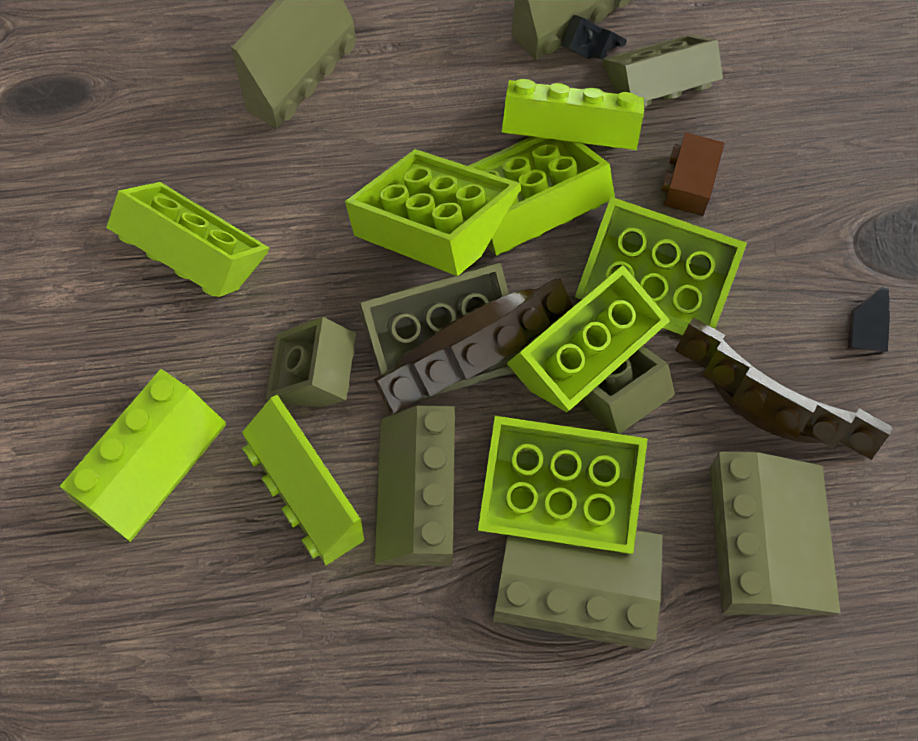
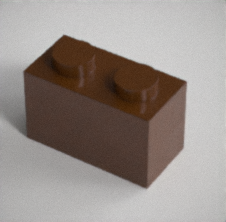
(694, 173)

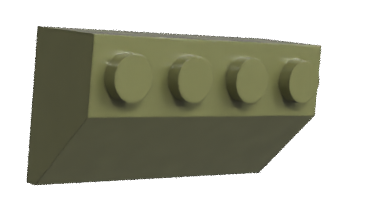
(416, 487)

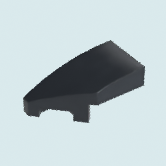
(589, 39)
(871, 323)

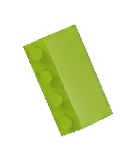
(573, 114)
(185, 237)
(589, 341)
(144, 455)
(302, 482)

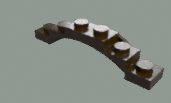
(473, 343)
(773, 405)

